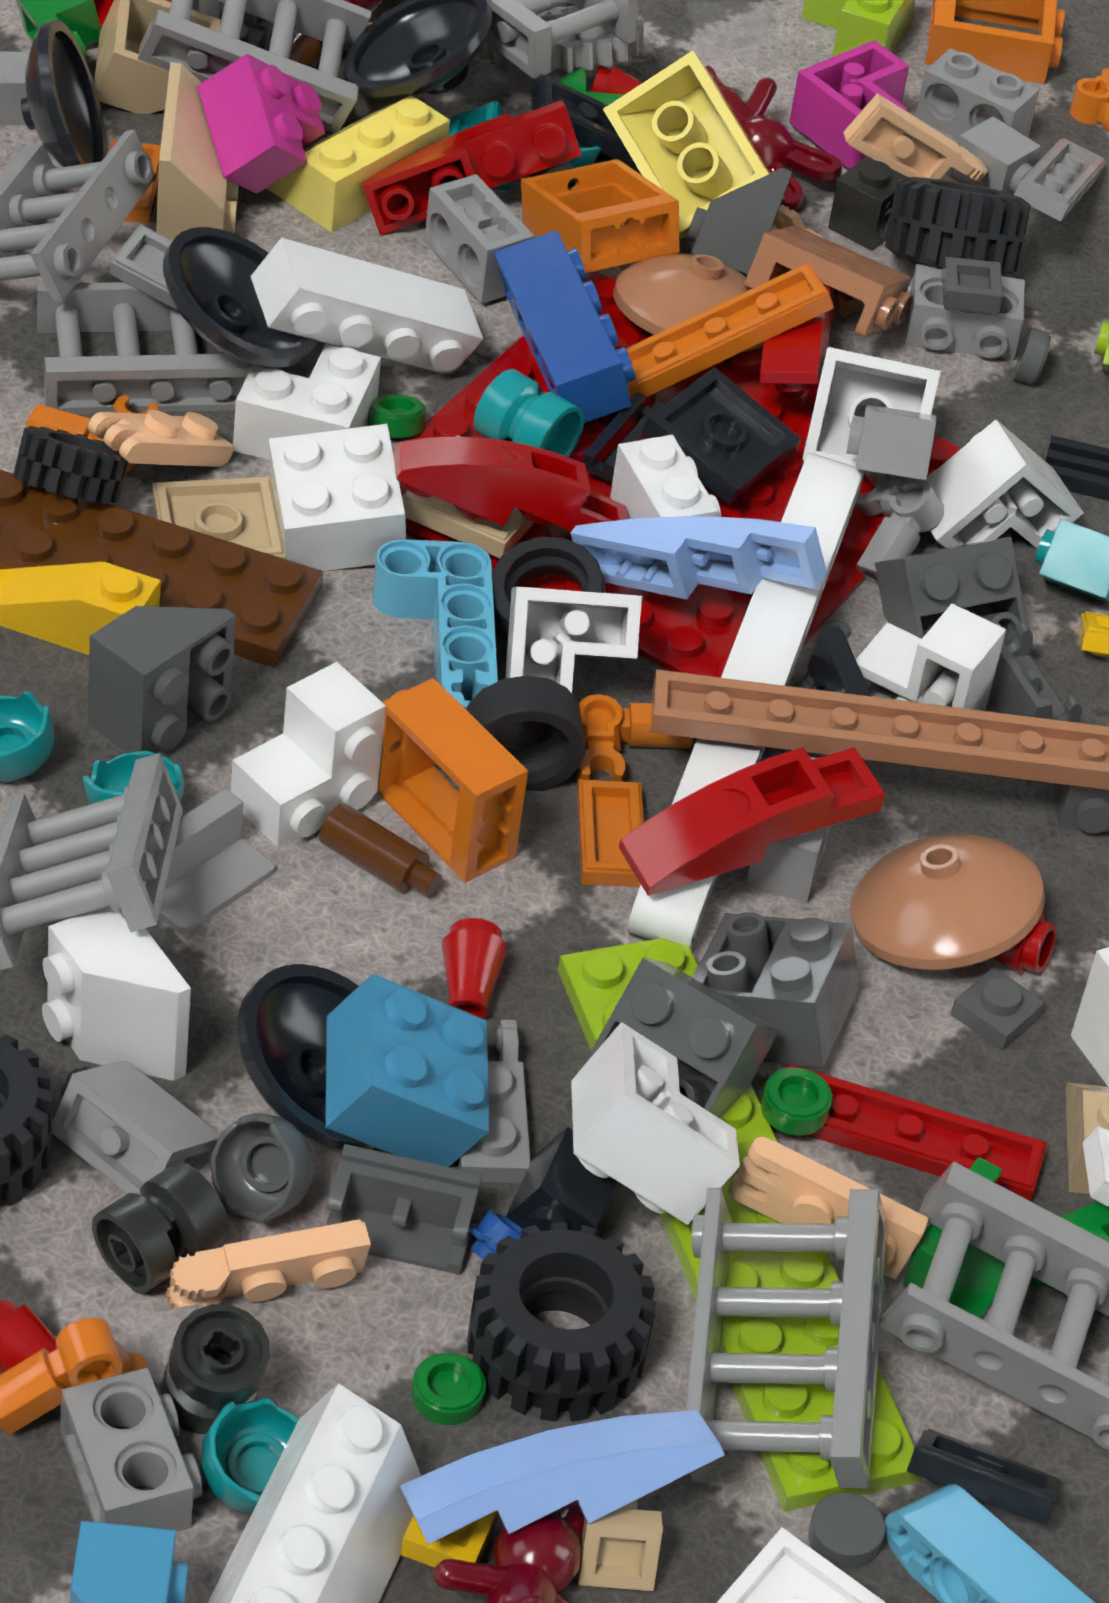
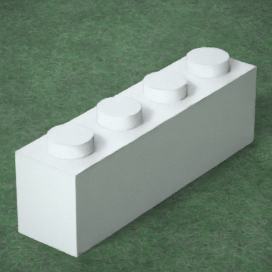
(366, 307)

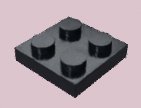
(724, 434)

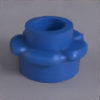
(492, 1230)

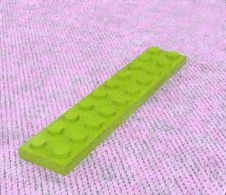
(800, 1479)

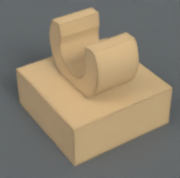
(621, 1549)

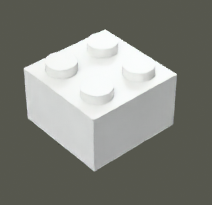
(336, 496)

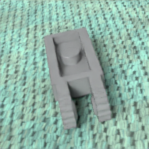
(504, 1151)

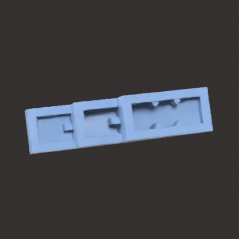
(685, 551)
(589, 1463)

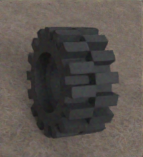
(70, 465)

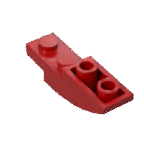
(493, 150)
(798, 354)
(497, 475)
(746, 811)

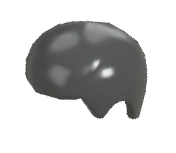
(262, 1167)

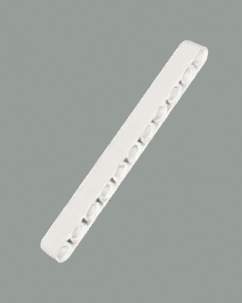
(762, 653)

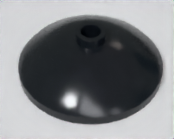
(417, 47)
(63, 98)
(214, 292)
(285, 1044)

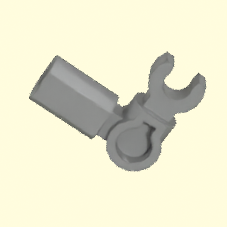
(909, 509)

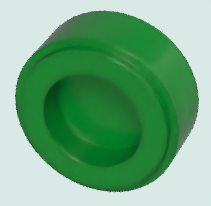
(400, 412)
(796, 1101)
(448, 1389)

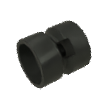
(166, 1221)
(214, 1361)

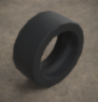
(540, 558)
(538, 701)

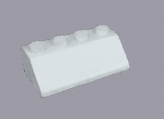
(329, 1511)

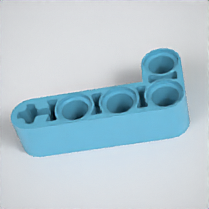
(455, 590)
(970, 1555)

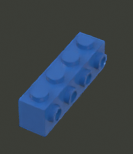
(564, 326)

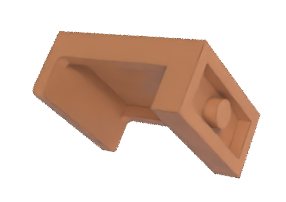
(875, 284)

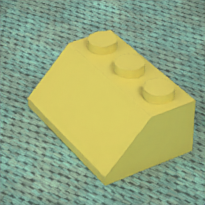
(685, 137)
(331, 180)

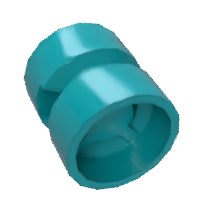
(521, 413)

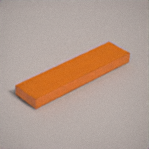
(727, 330)

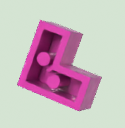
(838, 89)
(259, 121)

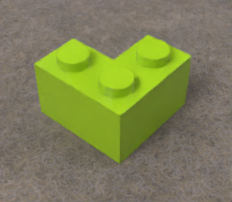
(861, 21)

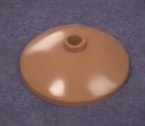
(675, 288)
(947, 902)

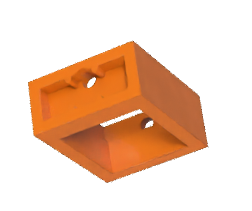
(1002, 49)
(607, 215)
(466, 827)

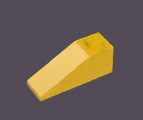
(71, 600)

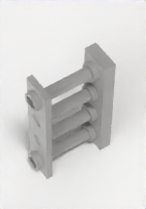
(528, 39)
(208, 51)
(86, 219)
(95, 382)
(89, 857)
(1030, 1245)
(849, 1303)

